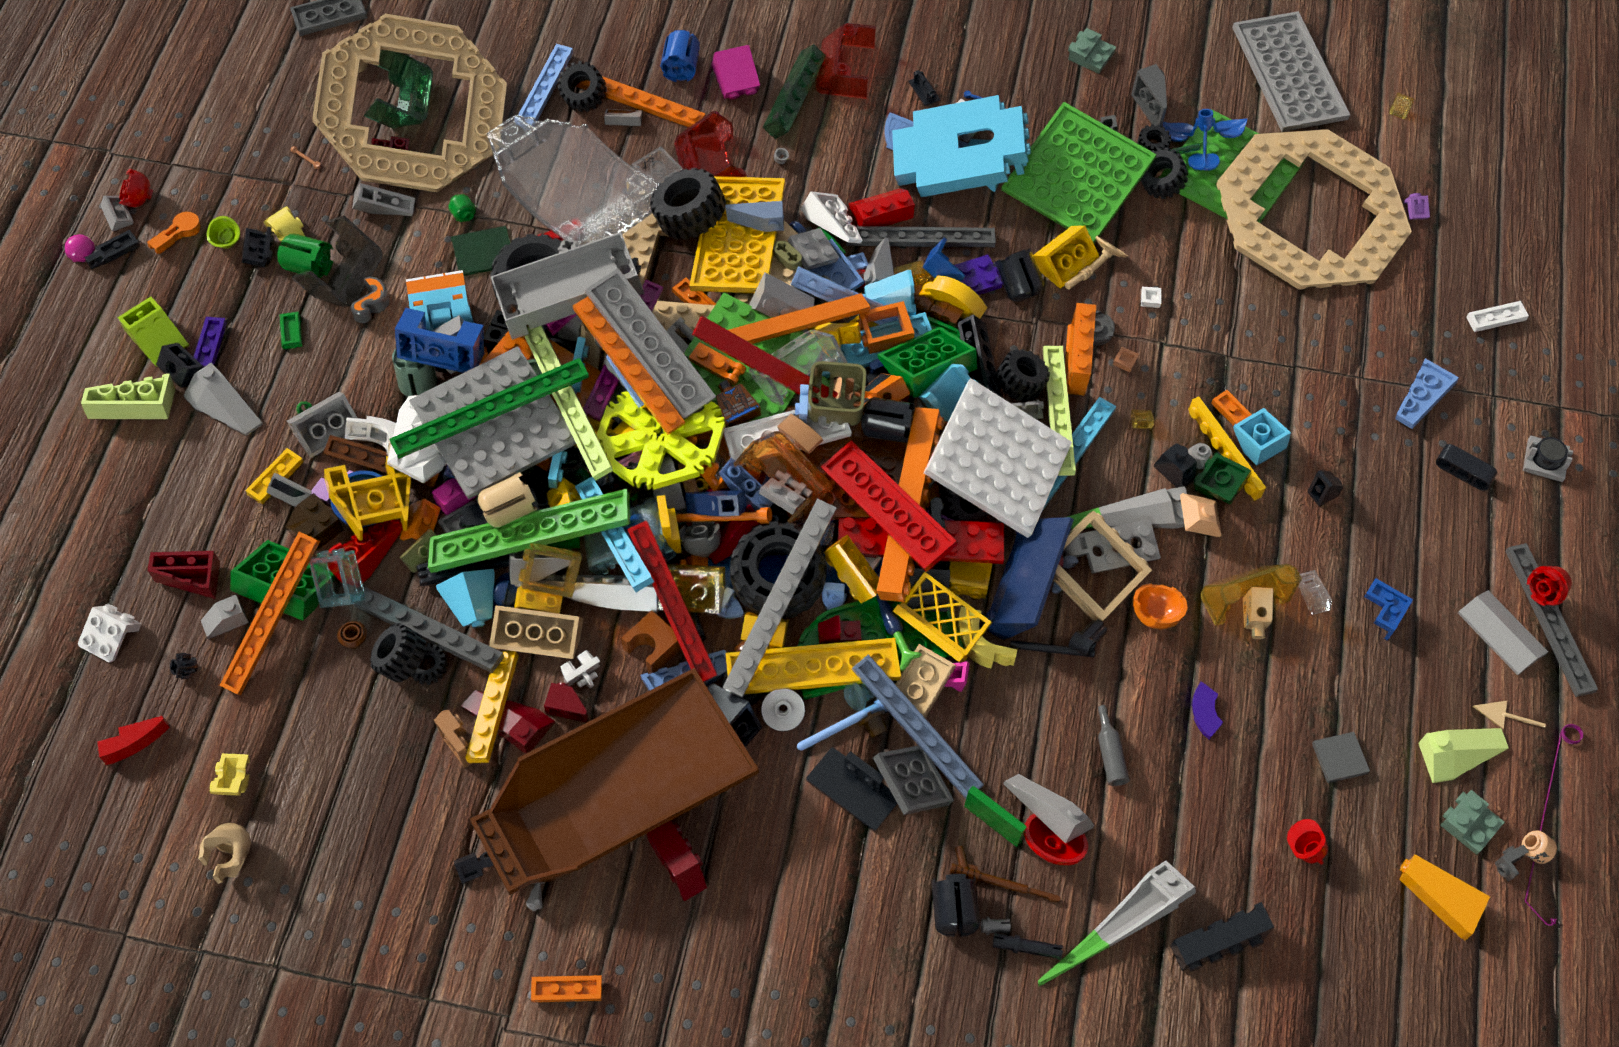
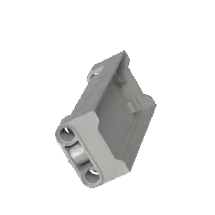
(552, 285)

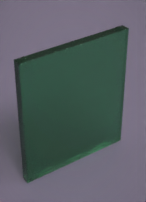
(478, 249)

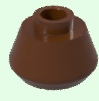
(352, 634)

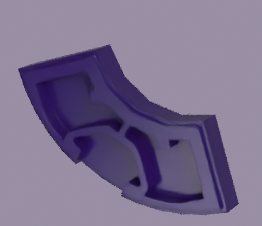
(1204, 710)

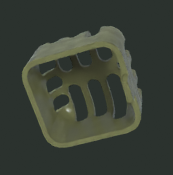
(839, 409)

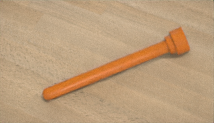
(763, 516)

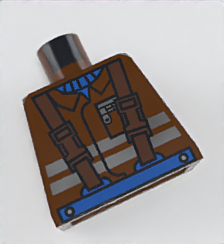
(736, 404)

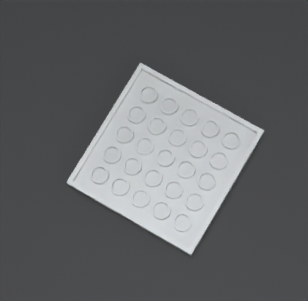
(998, 458)

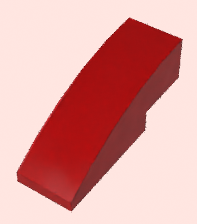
(131, 739)

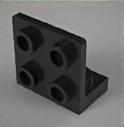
(941, 575)

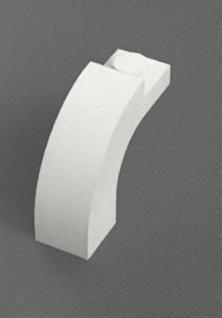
(370, 429)

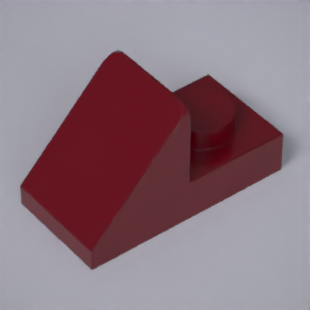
(838, 631)

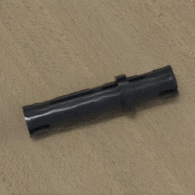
(1028, 946)

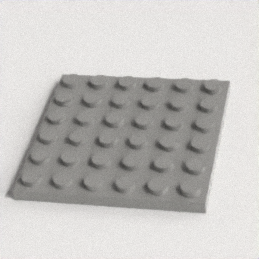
(503, 443)

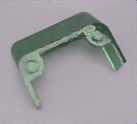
(415, 87)

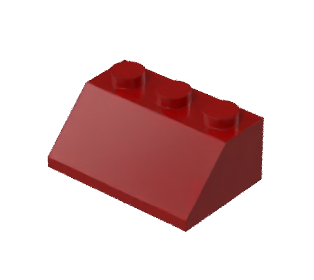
(883, 209)

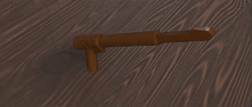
(972, 871)

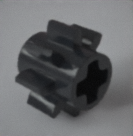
(183, 666)

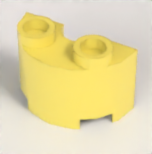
(283, 224)
(231, 775)

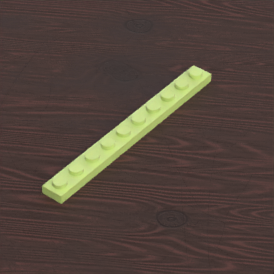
(570, 407)

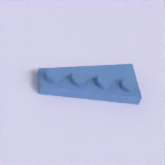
(663, 675)

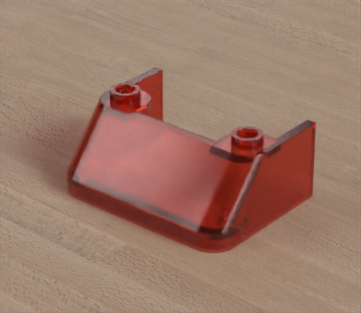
(836, 77)

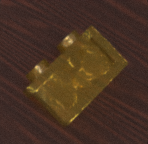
(919, 274)

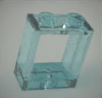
(349, 574)

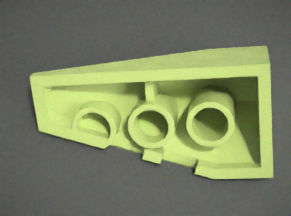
(1457, 751)

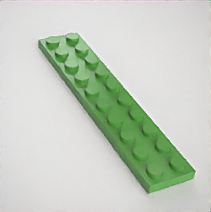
(537, 527)

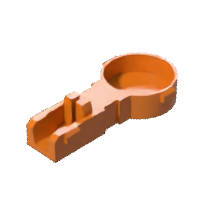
(188, 226)

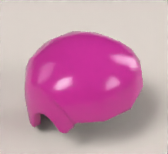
(79, 247)

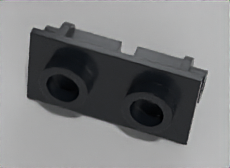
(923, 89)

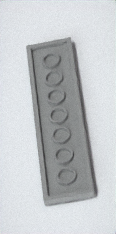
(650, 343)

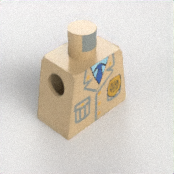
(1258, 610)

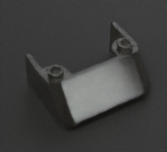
(358, 262)

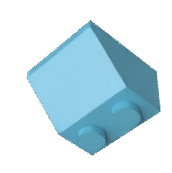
(1261, 436)

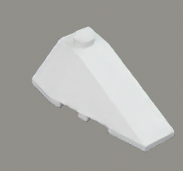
(830, 214)

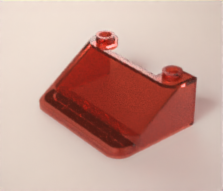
(704, 146)

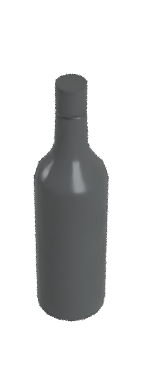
(1112, 751)

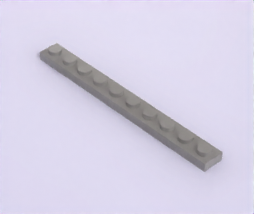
(779, 598)

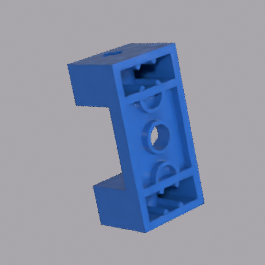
(454, 353)

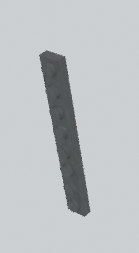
(926, 236)
(1553, 626)
(431, 630)

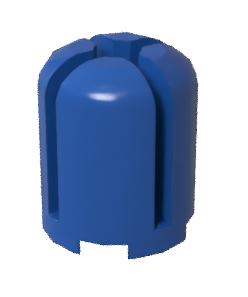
(680, 56)

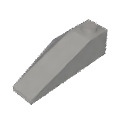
(216, 397)
(1053, 810)

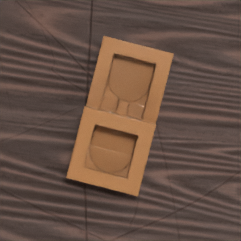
(800, 433)

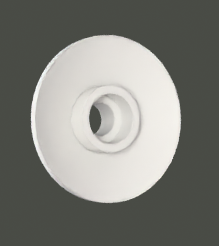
(780, 719)

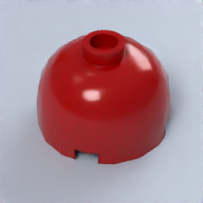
(135, 189)

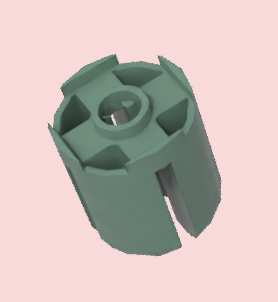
(413, 373)

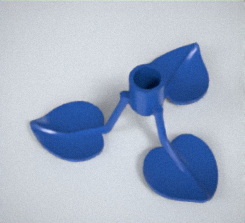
(1205, 121)

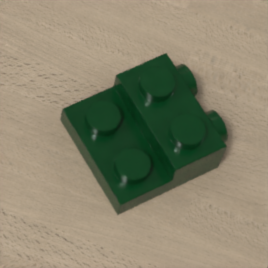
(1221, 478)

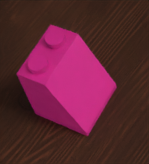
(735, 72)

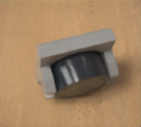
(1547, 457)

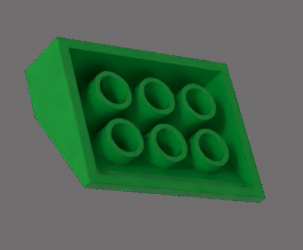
(926, 358)
(257, 572)

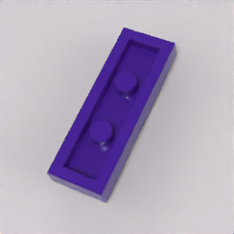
(210, 340)

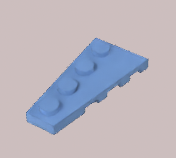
(1426, 391)

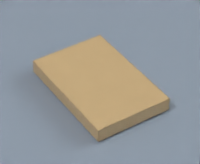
(925, 679)

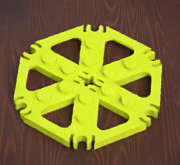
(654, 449)

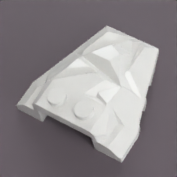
(420, 464)

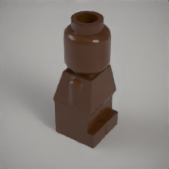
(940, 311)

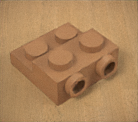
(453, 734)

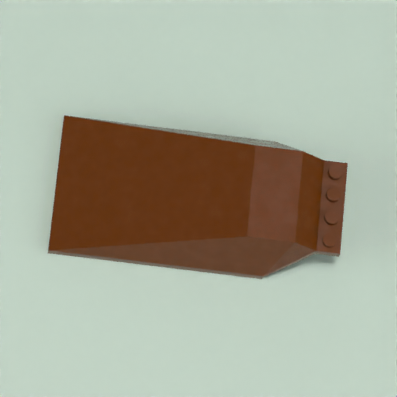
(611, 782)

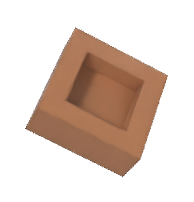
(1125, 359)

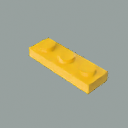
(284, 465)

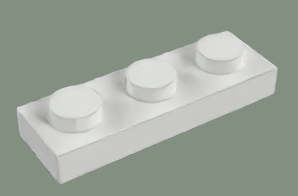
(1497, 316)

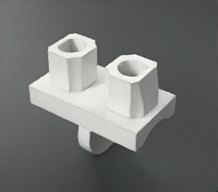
(588, 664)

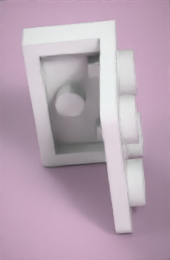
(106, 631)

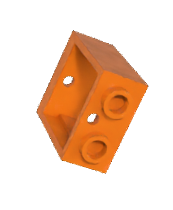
(888, 341)

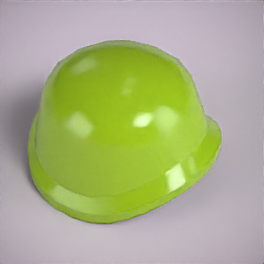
(223, 232)

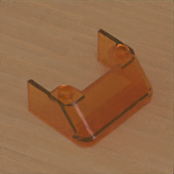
(777, 453)

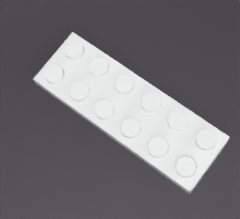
(741, 435)

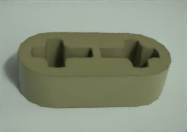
(790, 253)

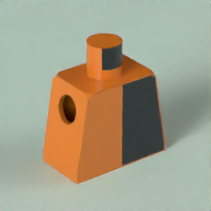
(886, 387)

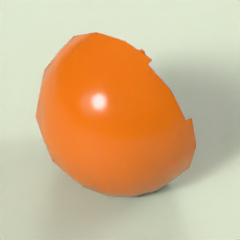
(1159, 606)

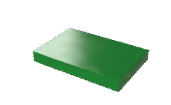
(995, 816)

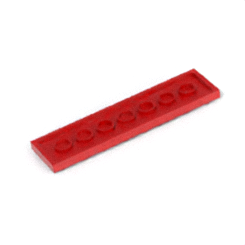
(889, 506)
(976, 540)

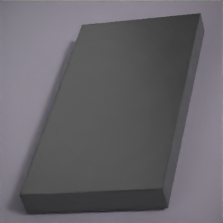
(326, 14)

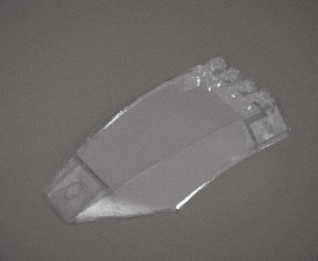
(569, 177)

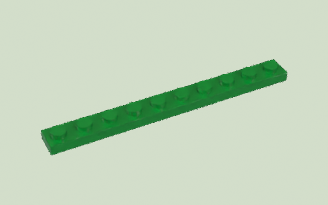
(488, 408)

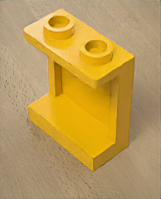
(970, 578)

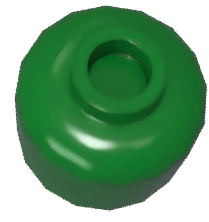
(461, 207)

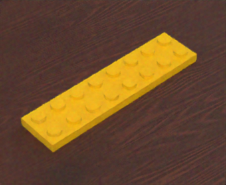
(818, 665)

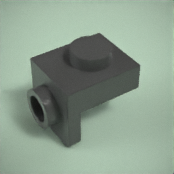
(1505, 863)

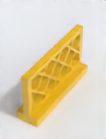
(930, 631)

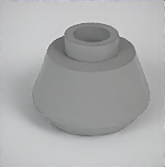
(1201, 453)

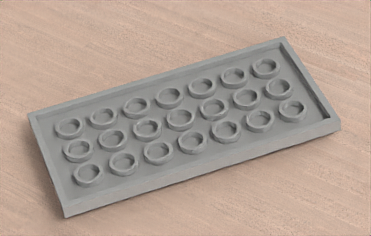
(1290, 71)

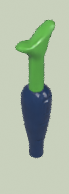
(894, 628)

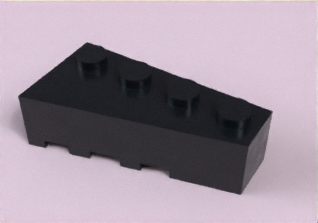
(1222, 938)

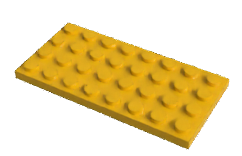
(732, 254)

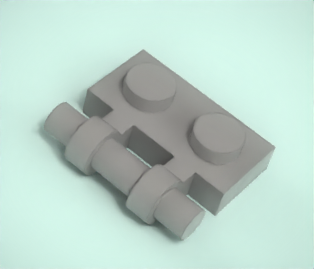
(783, 496)

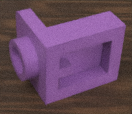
(1417, 206)

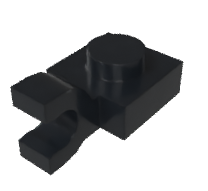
(471, 866)

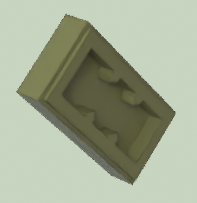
(418, 552)

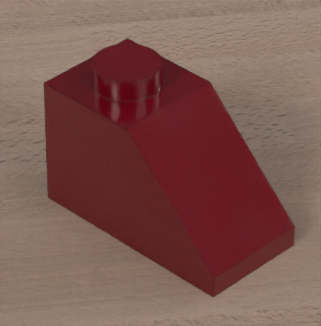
(565, 703)

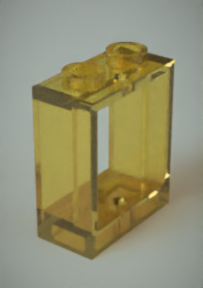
(571, 576)

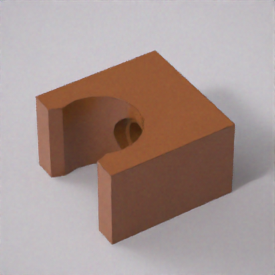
(657, 634)

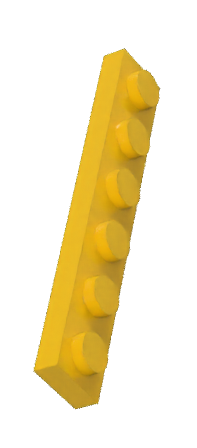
(1224, 444)
(491, 710)

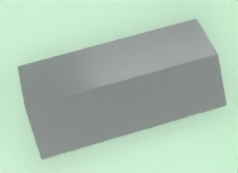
(1502, 632)

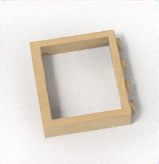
(1076, 593)

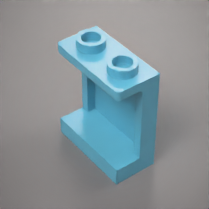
(946, 390)

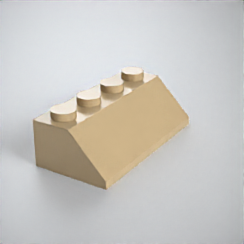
(535, 632)

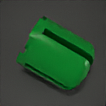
(305, 255)

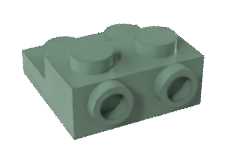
(1090, 51)
(1471, 821)

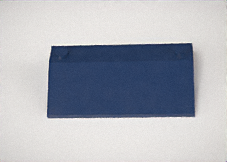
(1028, 578)

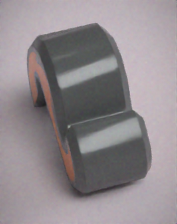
(374, 302)

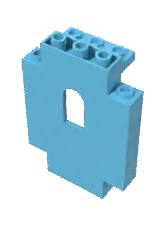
(931, 150)

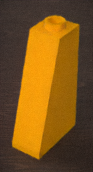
(1447, 896)

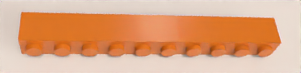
(922, 441)

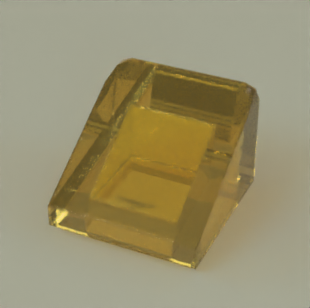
(1401, 106)
(1142, 418)

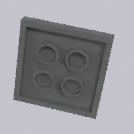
(913, 780)

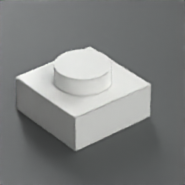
(1151, 297)

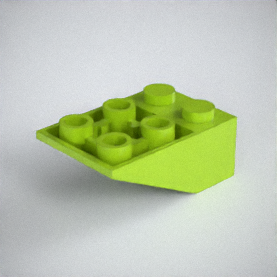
(150, 328)

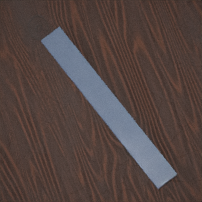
(916, 725)

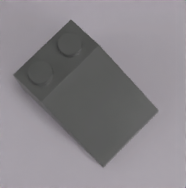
(1150, 93)

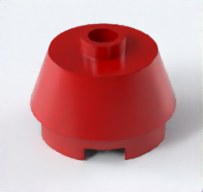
(1549, 585)

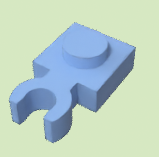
(802, 408)

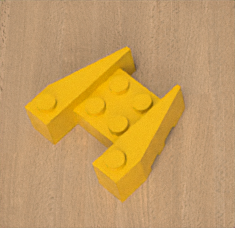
(369, 499)

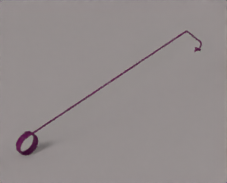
(1570, 742)

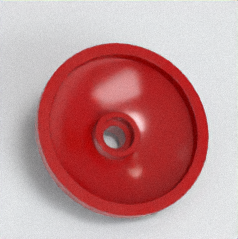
(1051, 847)

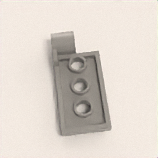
(1109, 559)

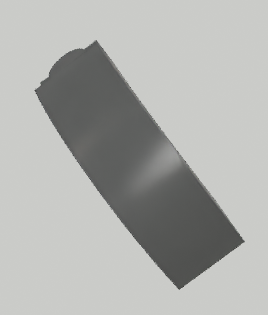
(672, 492)

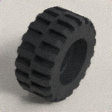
(688, 203)

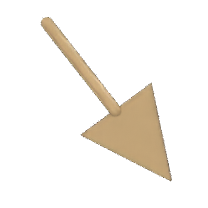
(1497, 712)

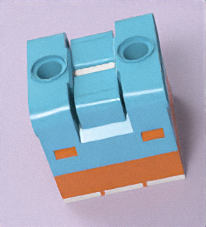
(440, 298)

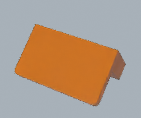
(421, 517)

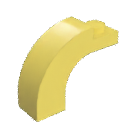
(984, 652)

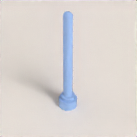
(877, 706)

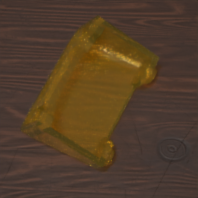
(1222, 593)

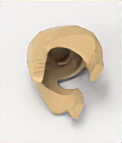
(229, 839)

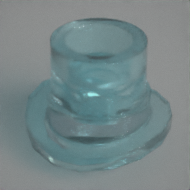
(857, 695)

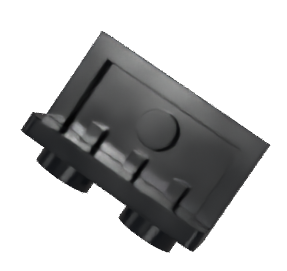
(257, 246)

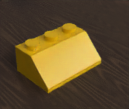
(1066, 255)
(853, 569)

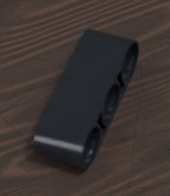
(1466, 467)

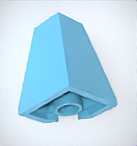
(893, 290)
(470, 596)

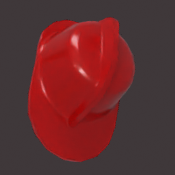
(1308, 841)

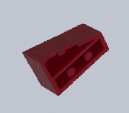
(186, 570)
(678, 859)

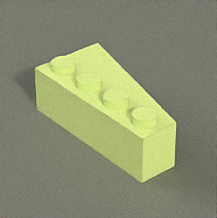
(130, 400)

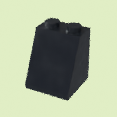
(737, 712)

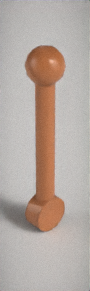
(316, 165)

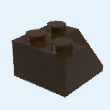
(314, 520)

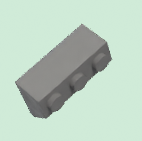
(778, 298)
(320, 421)

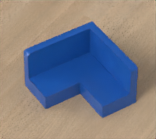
(938, 264)
(1393, 605)

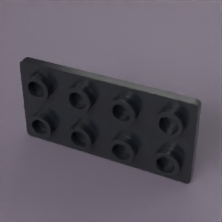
(853, 787)

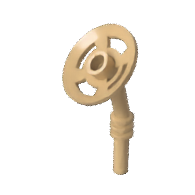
(1087, 272)

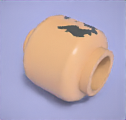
(1540, 847)

